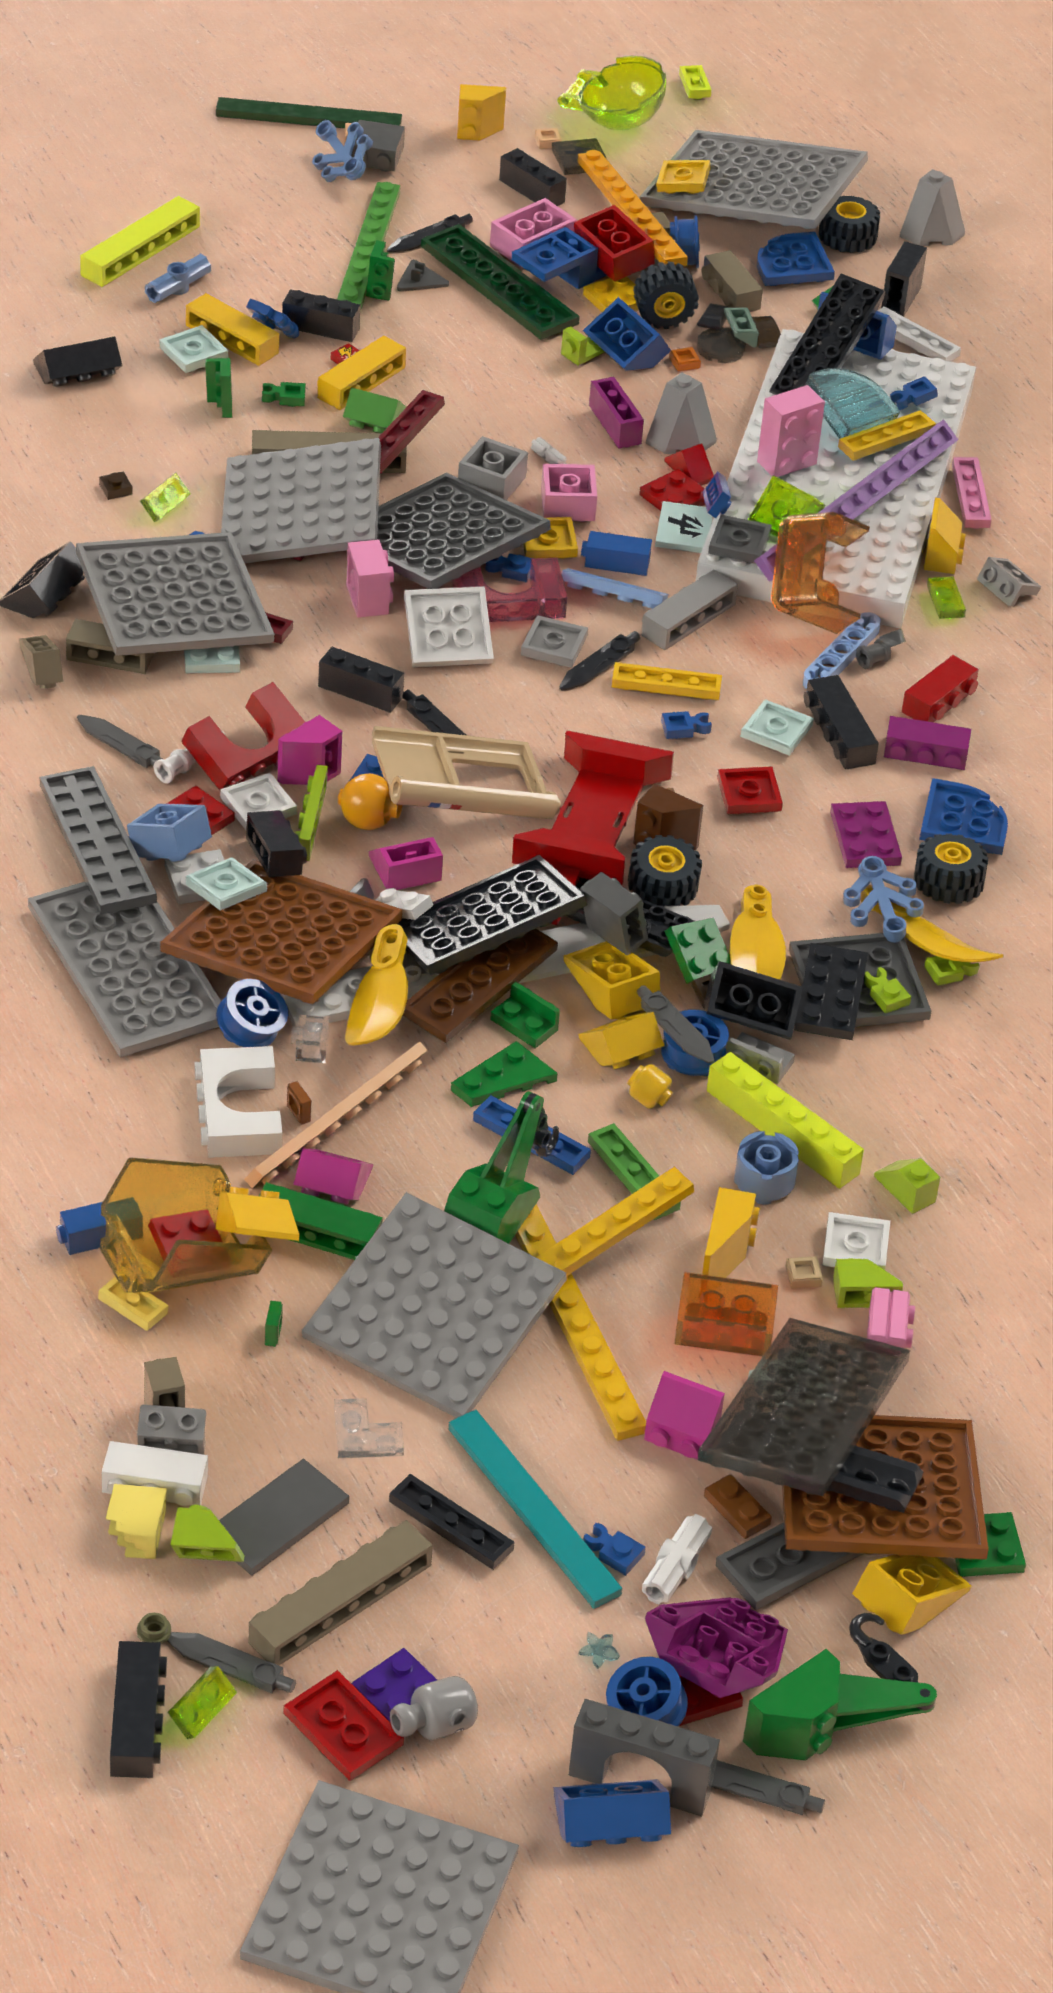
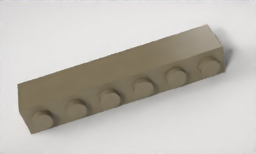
(281, 440)
(340, 1593)

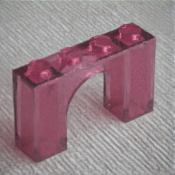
(544, 598)

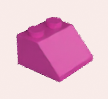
(331, 1174)
(682, 1414)

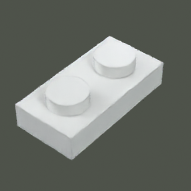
(411, 902)

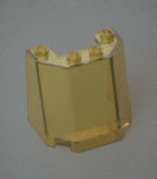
(167, 1188)

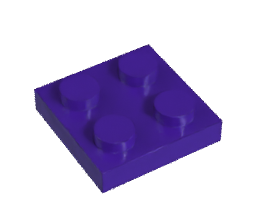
(393, 1681)

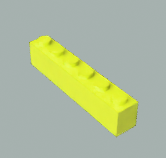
(139, 241)
(776, 1111)

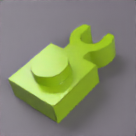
(948, 971)
(887, 993)

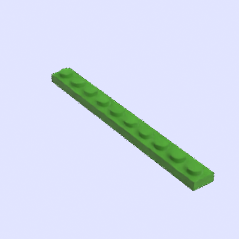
(373, 228)

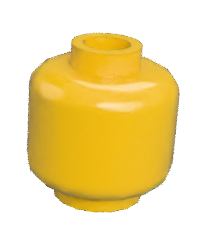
(650, 1086)

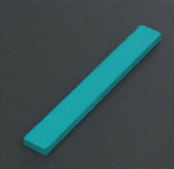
(535, 1509)

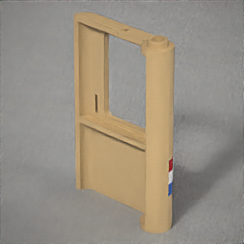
(423, 775)

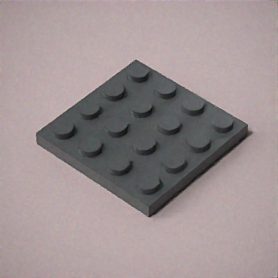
(881, 953)

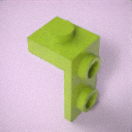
(578, 347)

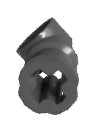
(879, 650)

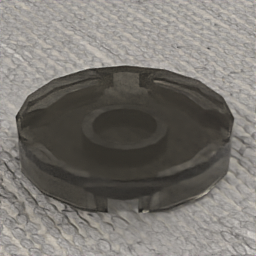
(720, 345)

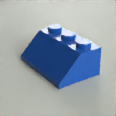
(627, 337)
(877, 337)
(613, 1812)

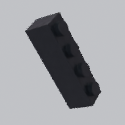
(841, 722)
(135, 1709)

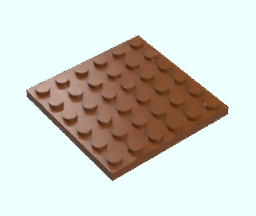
(290, 937)
(938, 1522)

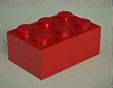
(620, 242)

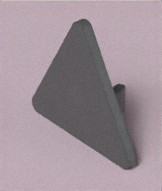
(419, 277)

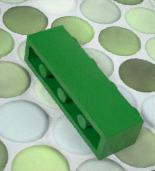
(329, 1224)

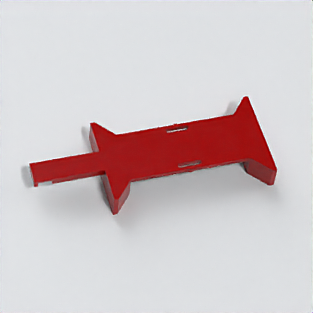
(604, 790)

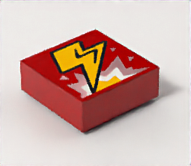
(343, 353)

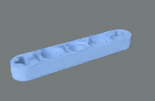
(843, 642)

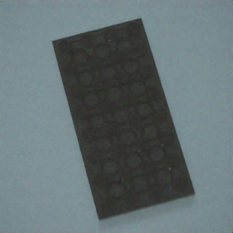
(804, 1406)

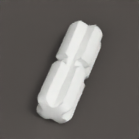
(547, 452)

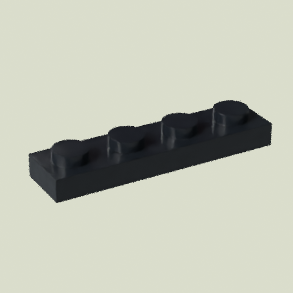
(451, 1521)

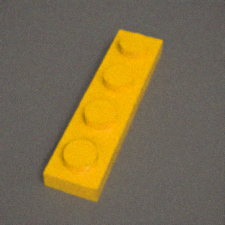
(885, 435)
(666, 681)

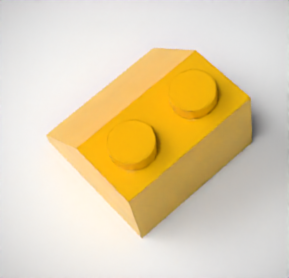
(480, 111)
(944, 540)
(623, 1039)

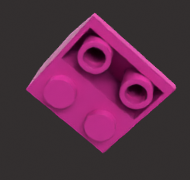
(307, 746)
(408, 863)

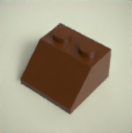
(667, 814)

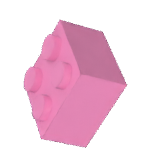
(569, 491)
(369, 578)

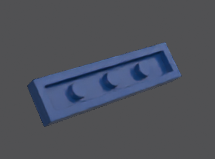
(717, 495)
(497, 1115)

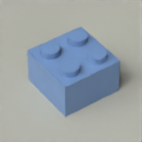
(169, 831)

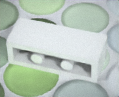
(137, 1465)

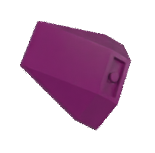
(718, 1643)

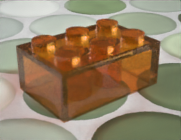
(726, 1314)

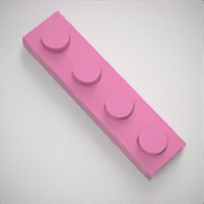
(971, 492)

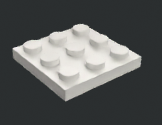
(448, 626)

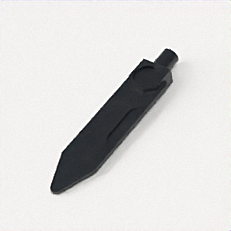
(413, 239)
(600, 661)
(429, 714)

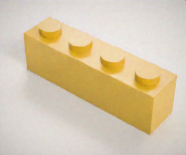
(233, 329)
(361, 371)

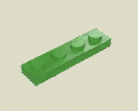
(624, 1160)

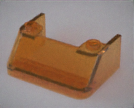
(799, 569)

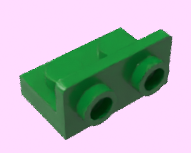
(380, 273)
(219, 384)
(527, 1016)

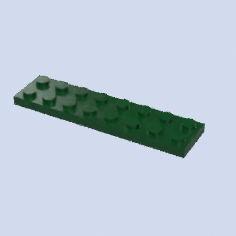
(500, 281)

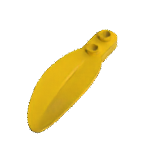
(756, 936)
(935, 939)
(382, 991)

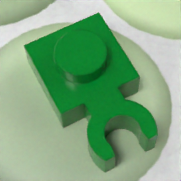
(287, 393)

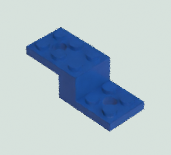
(561, 255)

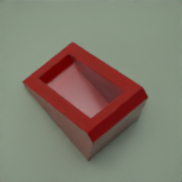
(693, 463)

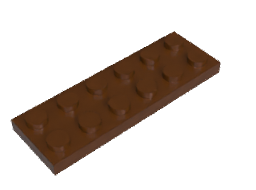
(473, 986)

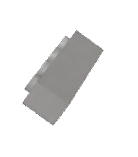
(689, 609)

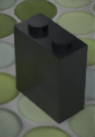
(904, 278)

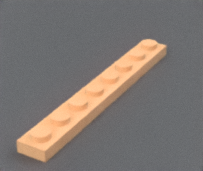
(329, 1122)

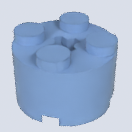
(766, 1166)

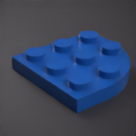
(794, 260)
(966, 812)

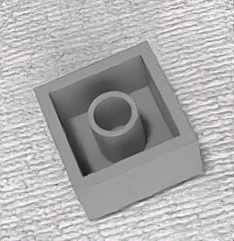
(494, 467)

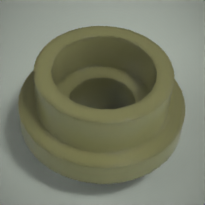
(154, 1622)

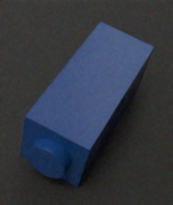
(617, 553)
(81, 1228)

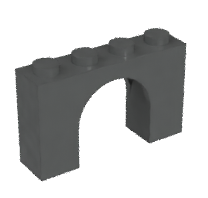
(683, 1753)

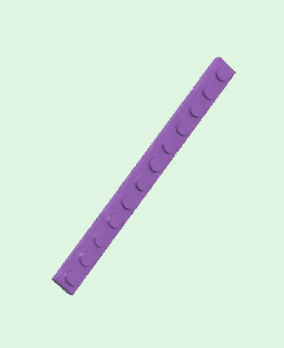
(880, 481)

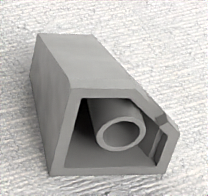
(933, 212)
(682, 417)

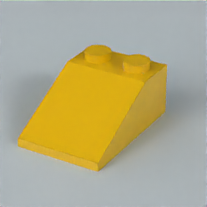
(612, 978)
(256, 1215)
(730, 1231)
(909, 1590)

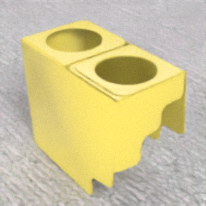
(137, 1518)

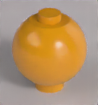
(367, 802)

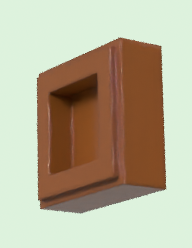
(299, 1102)

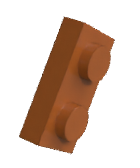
(737, 1506)

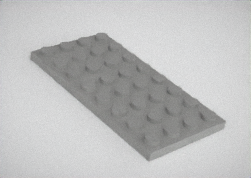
(122, 974)

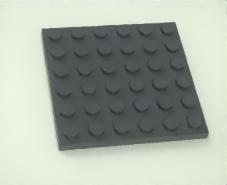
(451, 529)

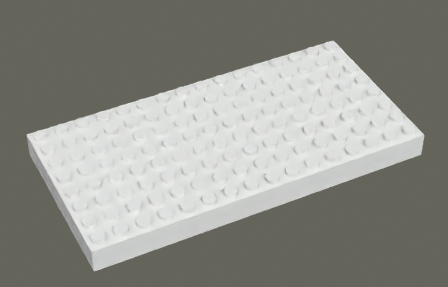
(882, 565)

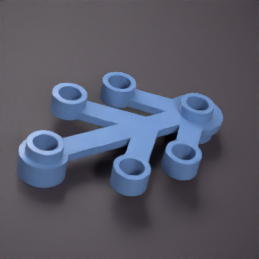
(353, 166)
(874, 871)

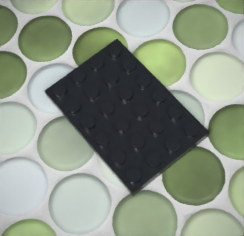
(490, 914)

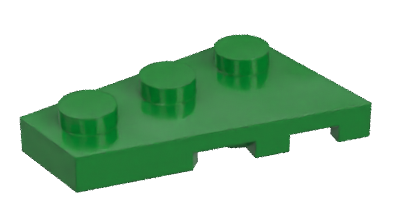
(503, 1072)

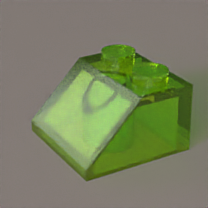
(782, 501)

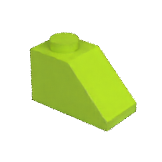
(910, 1183)
(855, 1280)
(202, 1536)

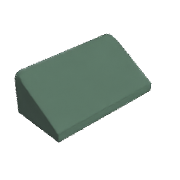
(742, 325)

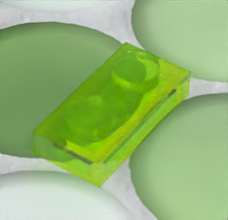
(165, 497)
(946, 597)
(202, 1702)

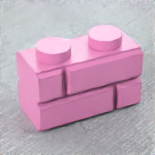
(890, 1317)

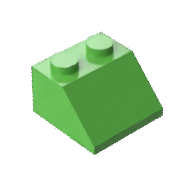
(371, 410)

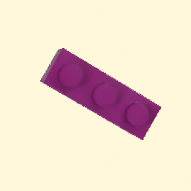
(616, 412)
(927, 743)

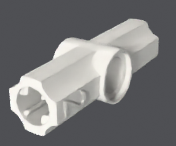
(677, 1559)

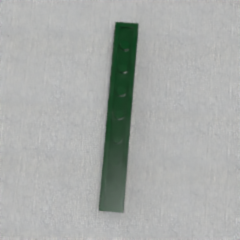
(298, 113)

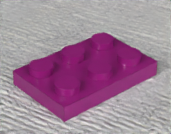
(865, 831)

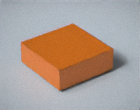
(684, 359)

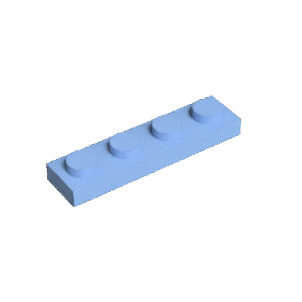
(603, 586)

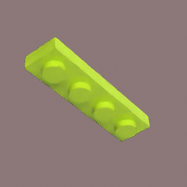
(312, 806)

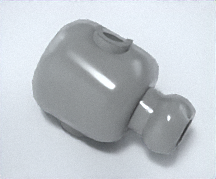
(437, 1709)

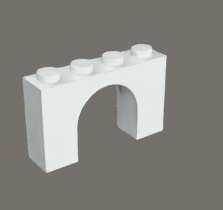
(230, 1131)

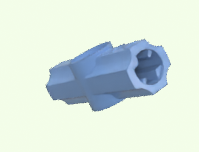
(177, 278)

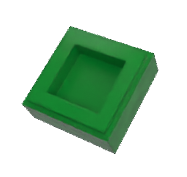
(273, 1323)

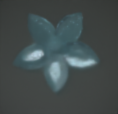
(599, 1649)

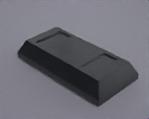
(713, 317)

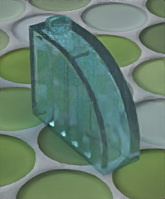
(851, 400)

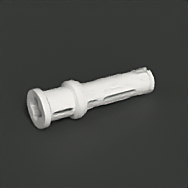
(178, 762)

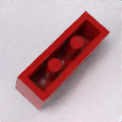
(940, 690)

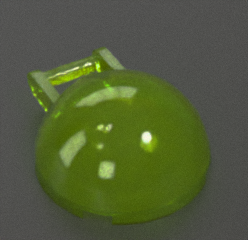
(620, 94)

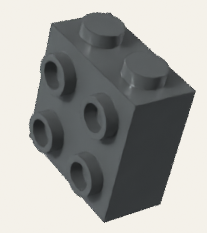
(386, 147)
(614, 913)

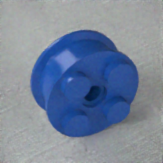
(687, 237)
(251, 1013)
(712, 1029)
(648, 1689)

